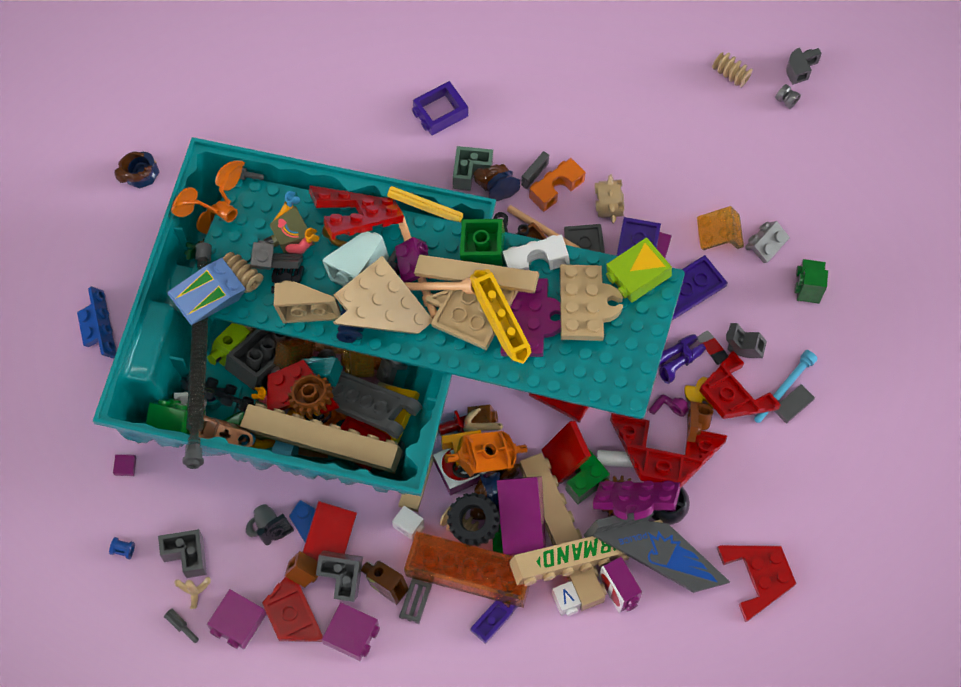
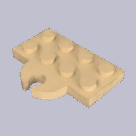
(585, 302)

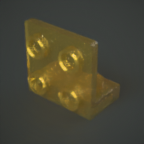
(720, 228)
(357, 364)

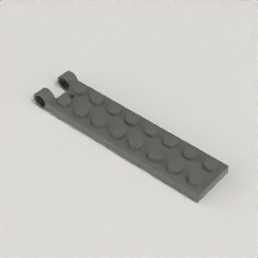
(372, 403)

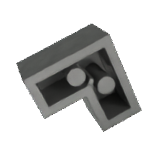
(186, 547)
(345, 569)

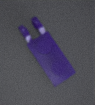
(492, 620)

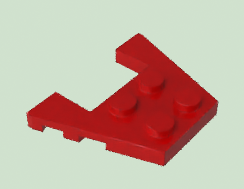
(280, 382)
(729, 396)
(767, 570)

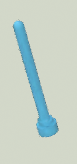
(807, 359)

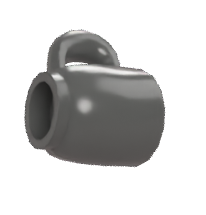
(262, 516)

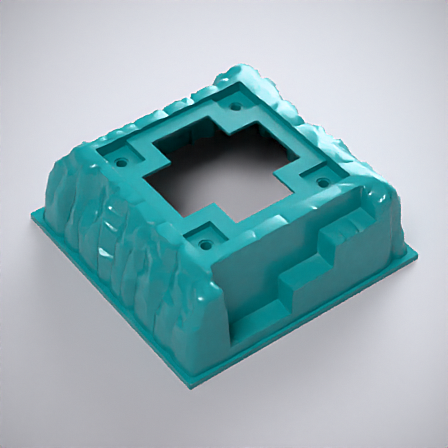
(158, 336)

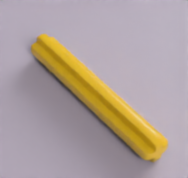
(424, 204)

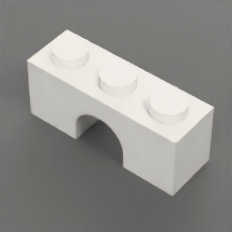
(550, 249)

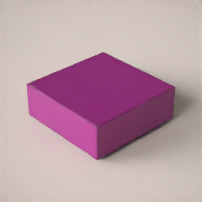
(124, 465)

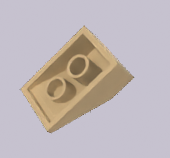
(303, 304)

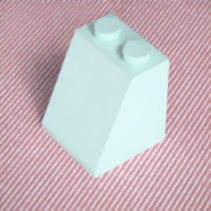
(354, 257)

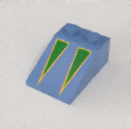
(207, 291)

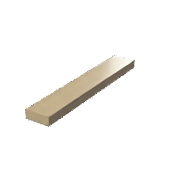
(459, 270)

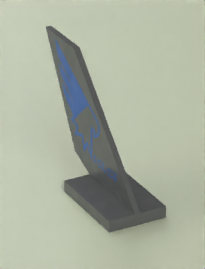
(659, 549)

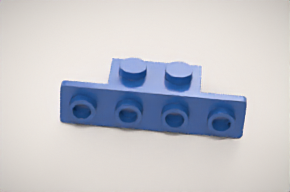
(96, 325)

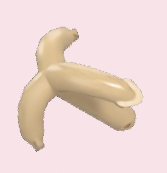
(479, 426)
(190, 588)

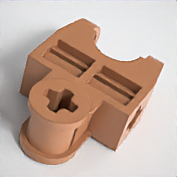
(231, 432)

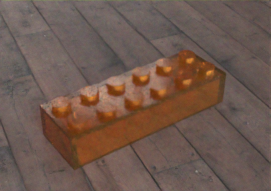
(464, 569)

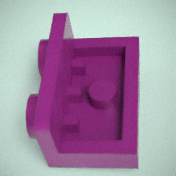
(407, 257)

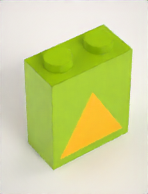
(638, 270)

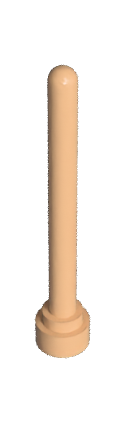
(465, 286)

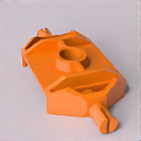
(474, 459)

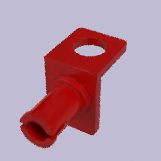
(455, 424)

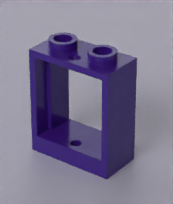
(446, 120)

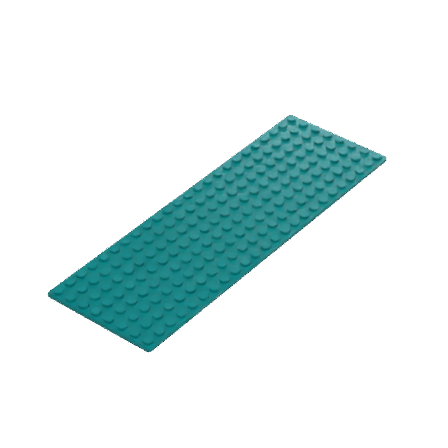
(598, 374)

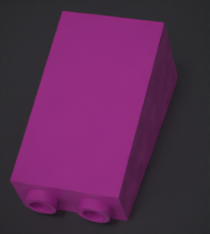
(521, 514)

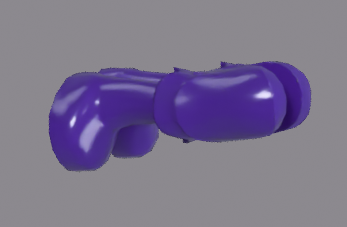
(687, 356)

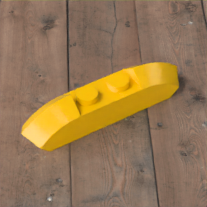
(500, 315)

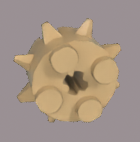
(610, 198)

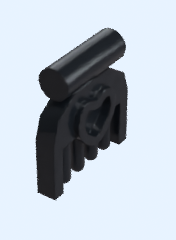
(286, 276)
(275, 530)

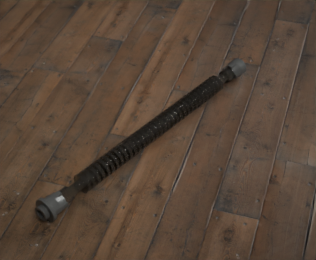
(197, 376)

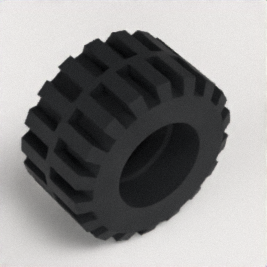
(457, 513)

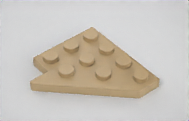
(381, 302)
(463, 316)

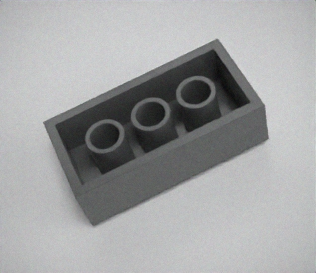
(254, 357)

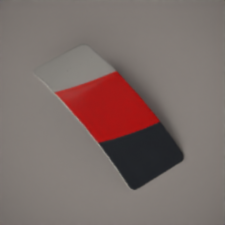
(713, 347)

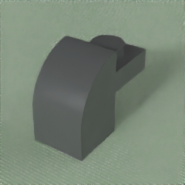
(799, 64)
(745, 343)

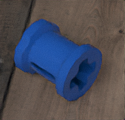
(121, 548)

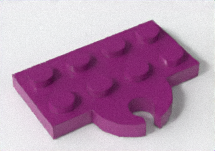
(534, 315)
(636, 497)

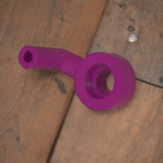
(678, 406)

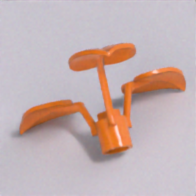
(227, 179)

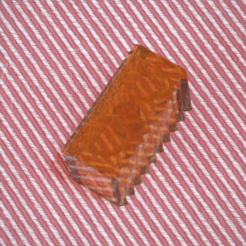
(292, 351)

